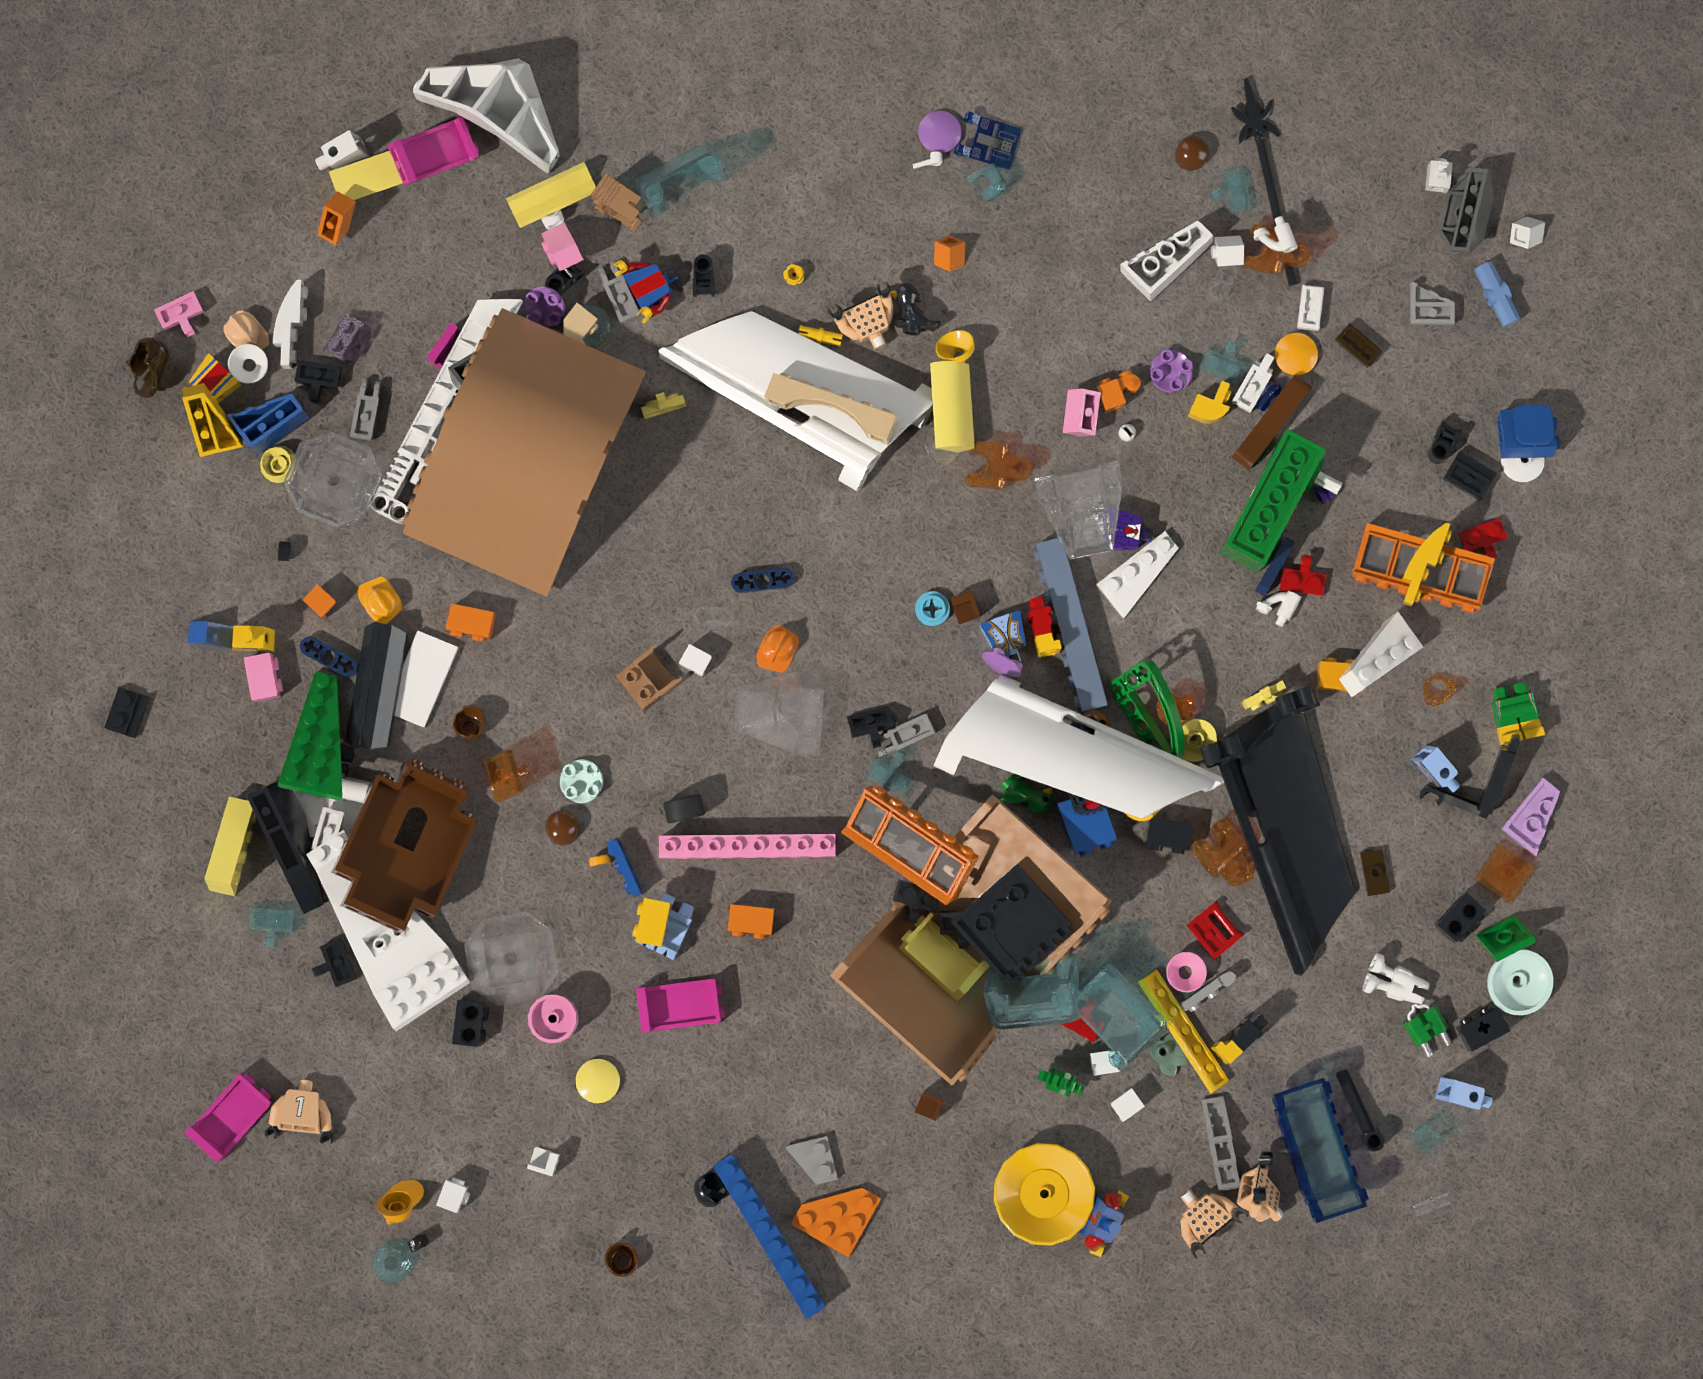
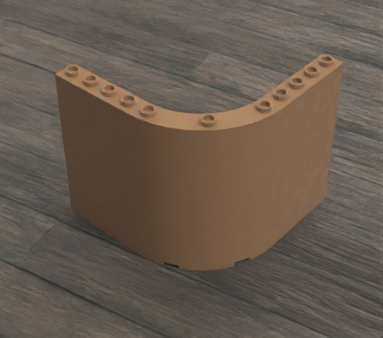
(521, 450)
(910, 1003)

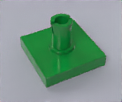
(1505, 938)

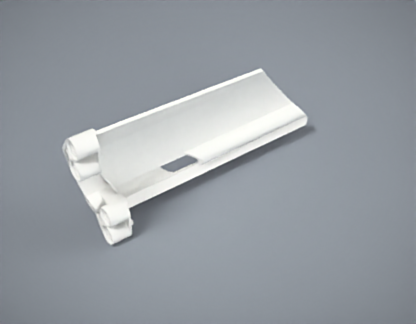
(745, 352)
(1030, 739)

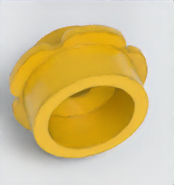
(798, 270)

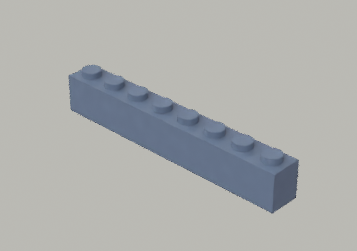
(1071, 625)

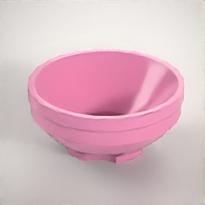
(1197, 967)

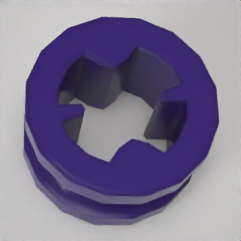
(1322, 494)

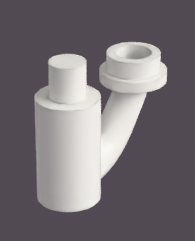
(1284, 233)
(1287, 608)

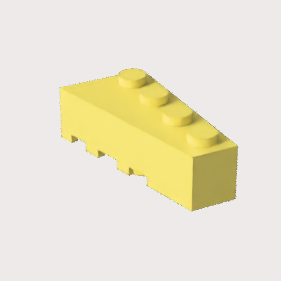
(230, 847)

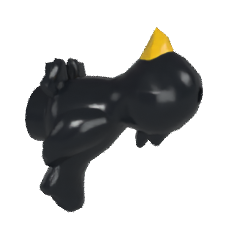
(911, 317)

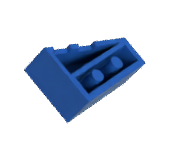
(268, 422)

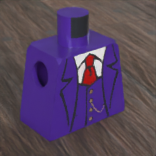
(1130, 532)

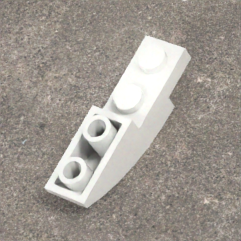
(290, 315)

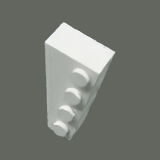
(1159, 266)
(1385, 650)

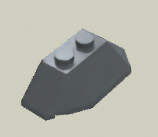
(1467, 211)

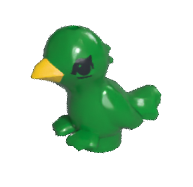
(1019, 791)

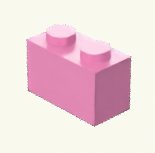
(560, 247)
(1081, 412)
(263, 677)

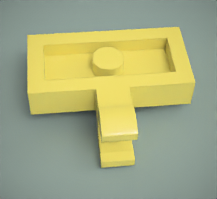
(663, 405)
(1266, 694)

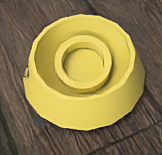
(282, 457)

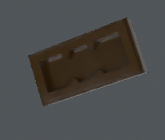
(1358, 345)
(1374, 872)

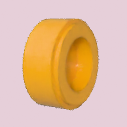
(600, 860)

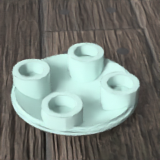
(581, 781)

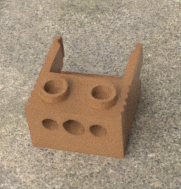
(618, 202)
(647, 679)

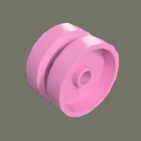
(544, 1028)

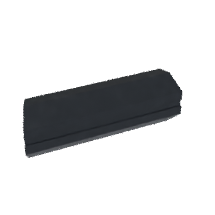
(377, 686)

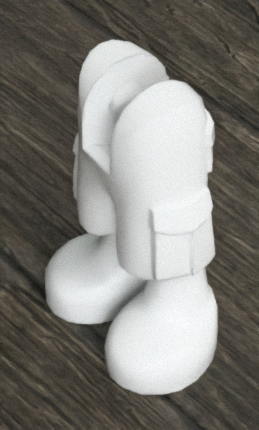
(1401, 981)

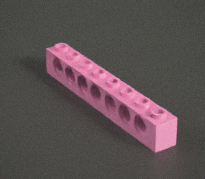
(747, 846)

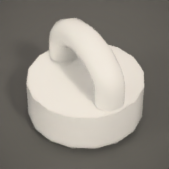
(553, 219)

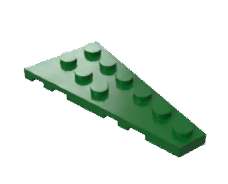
(315, 752)

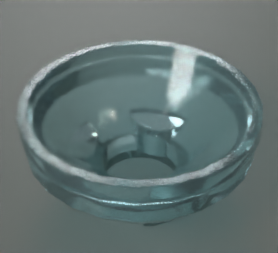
(403, 1257)

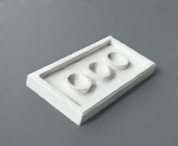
(423, 677)

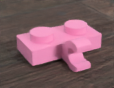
(179, 312)

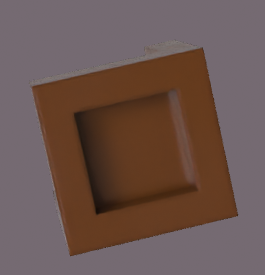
(965, 607)
(929, 1106)

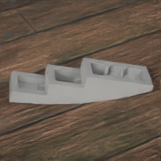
(1220, 1143)

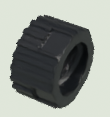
(284, 551)
(418, 1243)

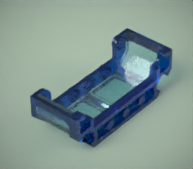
(1318, 1150)

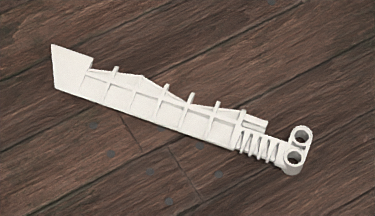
(429, 419)

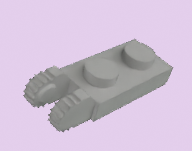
(619, 295)
(366, 412)
(908, 734)
(1209, 990)

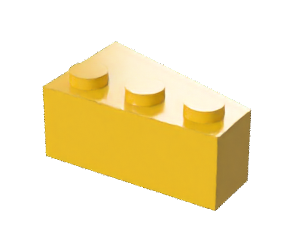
(209, 422)

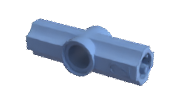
(1497, 294)

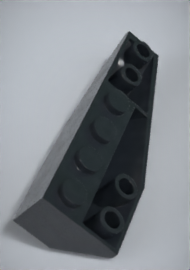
(289, 839)

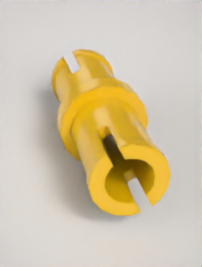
(821, 336)

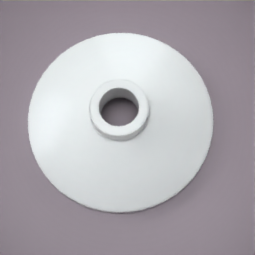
(1522, 471)

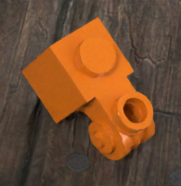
(1111, 391)

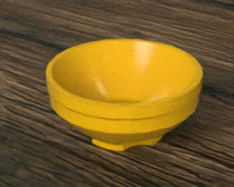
(955, 342)

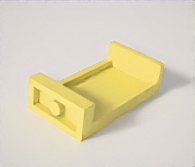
(941, 958)

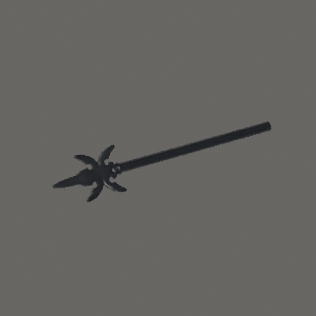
(1255, 123)

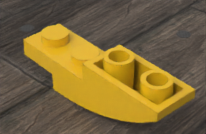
(1427, 554)

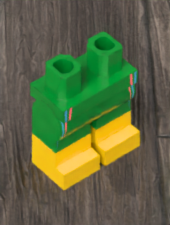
(1516, 714)

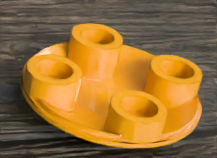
(1296, 354)

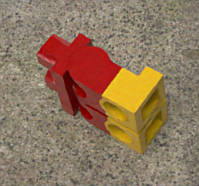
(1040, 627)

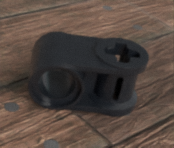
(566, 277)
(703, 280)
(1444, 439)

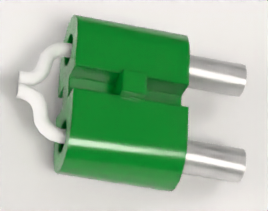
(1425, 1026)

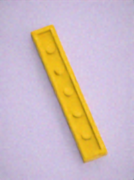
(1183, 1031)

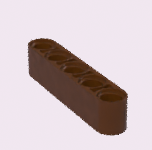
(1271, 422)

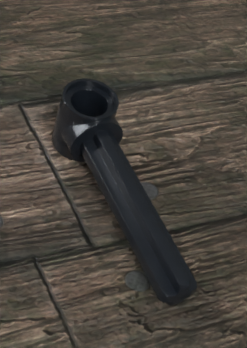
(1359, 1111)

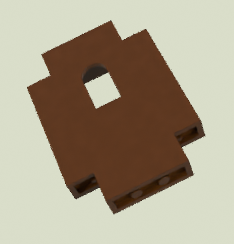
(388, 878)

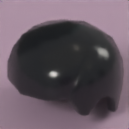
(709, 1181)

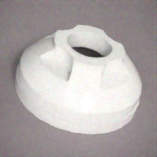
(240, 355)

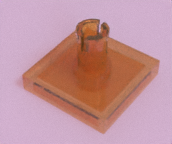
(505, 776)
(1504, 873)

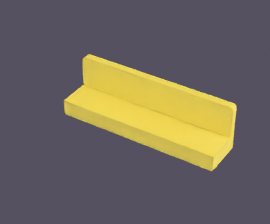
(551, 195)

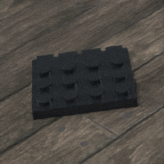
(1013, 924)

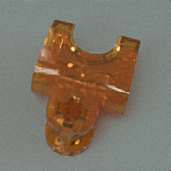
(1274, 261)
(999, 467)
(1227, 857)

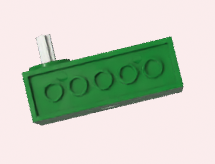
(1287, 474)

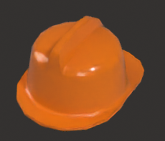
(777, 649)

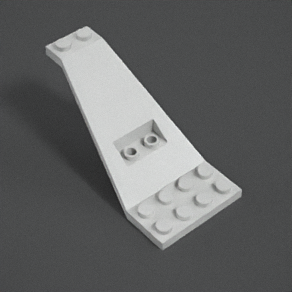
(409, 969)

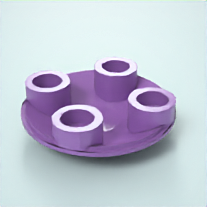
(939, 131)
(545, 306)
(1171, 371)
(1001, 664)

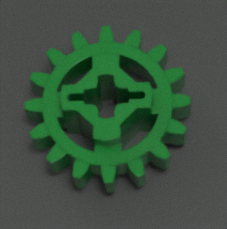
(1060, 1082)

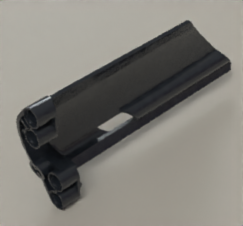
(1302, 863)

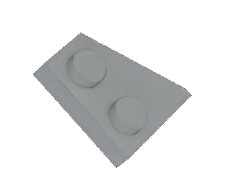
(1429, 307)
(815, 1159)

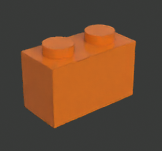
(336, 218)
(471, 622)
(750, 920)

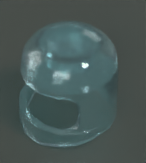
(996, 181)

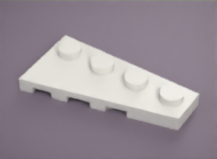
(1133, 577)

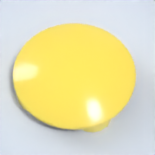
(597, 1080)

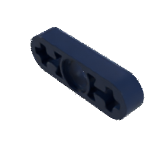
(1276, 564)
(779, 584)
(341, 670)

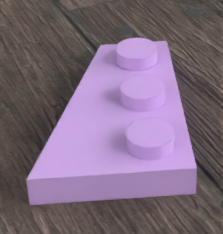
(1531, 817)

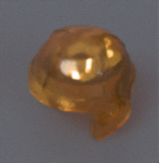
(1184, 707)

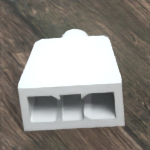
(342, 151)

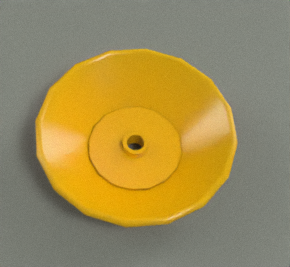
(1038, 1218)

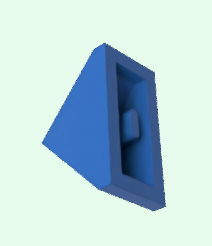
(210, 634)

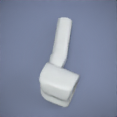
(935, 160)

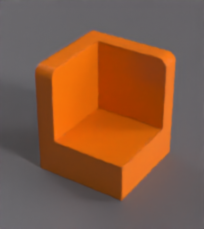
(949, 253)
(319, 601)

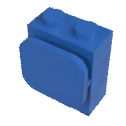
(1527, 432)
(1086, 830)

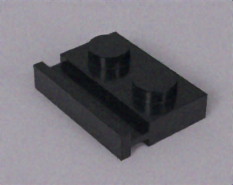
(1469, 476)
(126, 712)

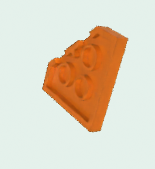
(837, 1218)

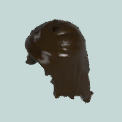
(148, 365)

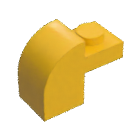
(1208, 410)

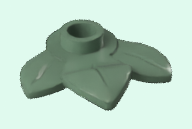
(1172, 1057)

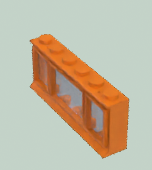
(1456, 581)
(910, 844)

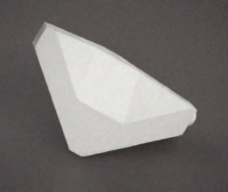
(497, 98)

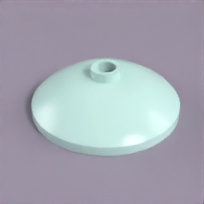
(1529, 992)

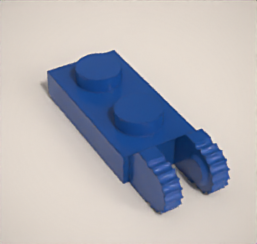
(624, 867)

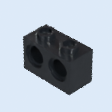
(1456, 914)
(463, 1022)

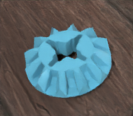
(924, 602)

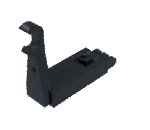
(1493, 786)

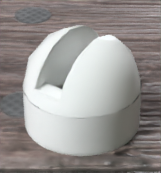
(1123, 434)

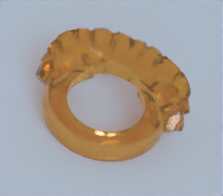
(1450, 687)

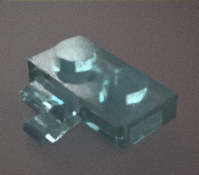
(1234, 191)
(1222, 365)
(890, 775)
(271, 921)

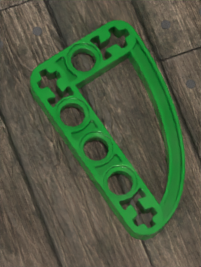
(1141, 713)

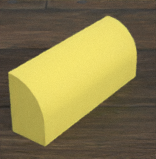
(366, 176)
(952, 406)

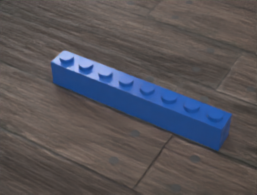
(769, 1236)

